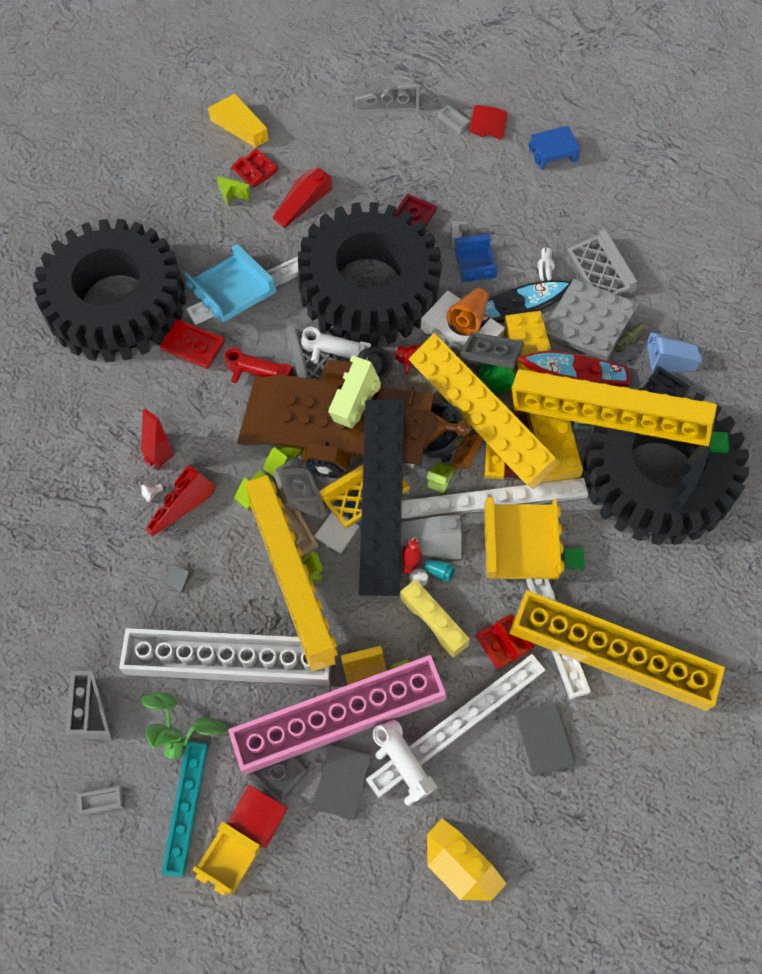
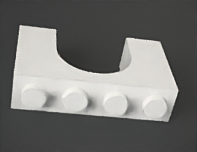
(436, 322)

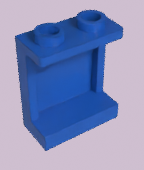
(554, 145)
(475, 258)

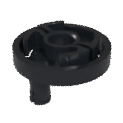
(449, 440)

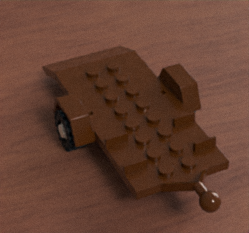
(296, 415)

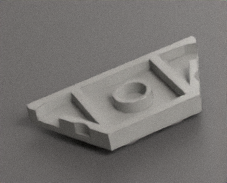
(299, 488)

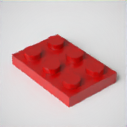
(192, 344)

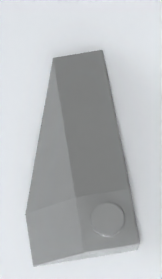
(397, 98)
(437, 536)

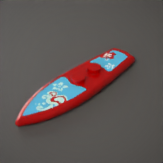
(577, 367)

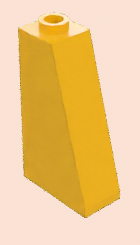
(238, 120)

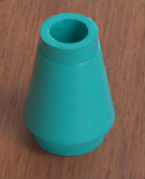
(439, 569)

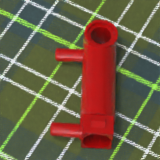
(253, 365)

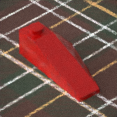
(154, 441)
(189, 492)

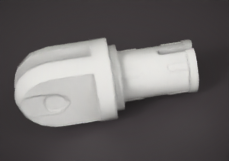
(546, 264)

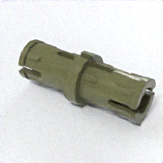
(630, 337)

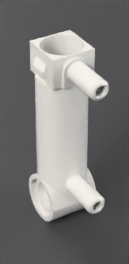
(330, 344)
(390, 739)

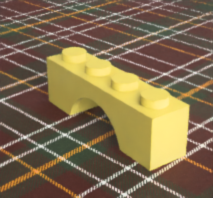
(445, 629)

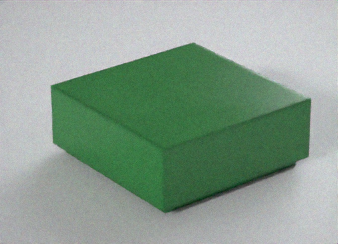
(719, 442)
(573, 558)

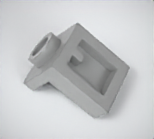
(458, 229)

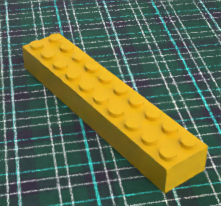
(614, 407)
(485, 412)
(551, 431)
(291, 574)
(618, 651)

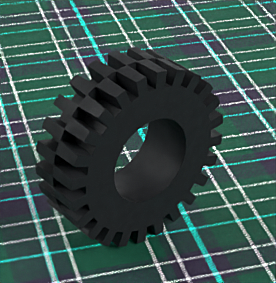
(368, 237)
(97, 256)
(649, 505)

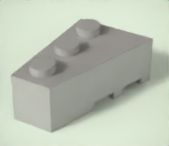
(85, 709)

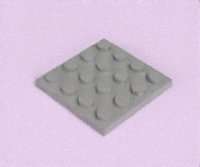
(590, 319)

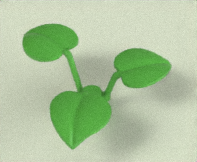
(161, 734)

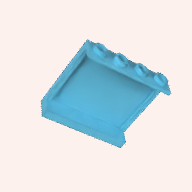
(232, 285)

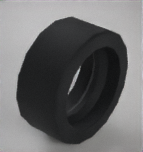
(385, 360)

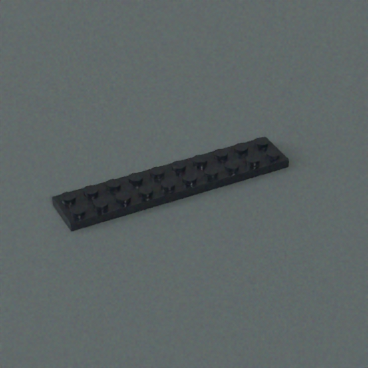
(382, 498)

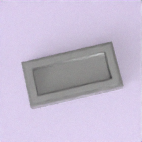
(453, 119)
(100, 800)

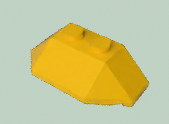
(461, 865)

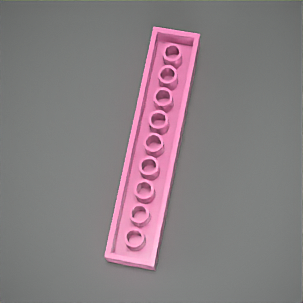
(336, 714)

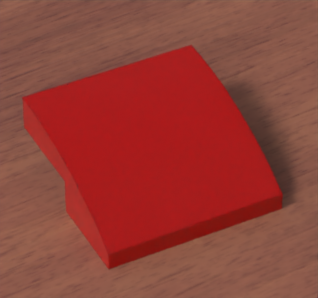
(488, 121)
(254, 168)
(500, 645)
(257, 816)

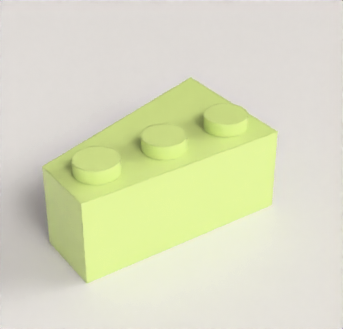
(359, 385)

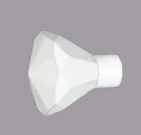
(150, 491)
(420, 575)

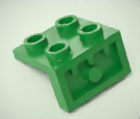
(496, 377)

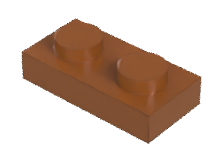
(467, 451)

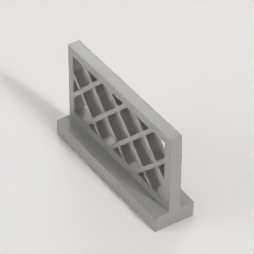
(613, 256)
(297, 355)

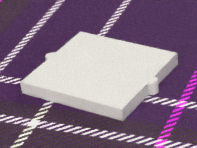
(334, 534)

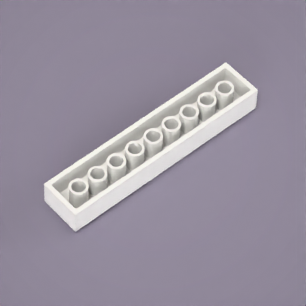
(218, 657)

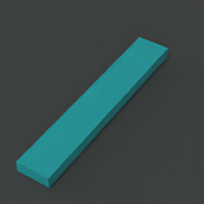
(185, 809)

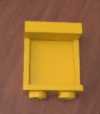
(363, 664)
(227, 860)

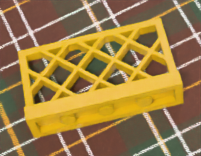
(342, 487)

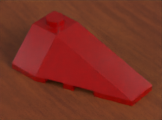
(304, 194)

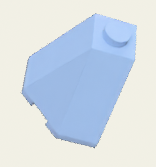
(672, 354)

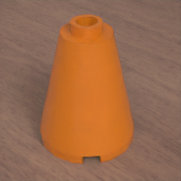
(468, 312)

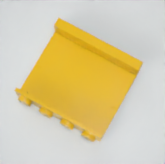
(523, 541)

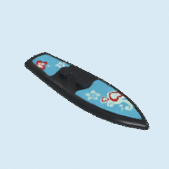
(524, 299)

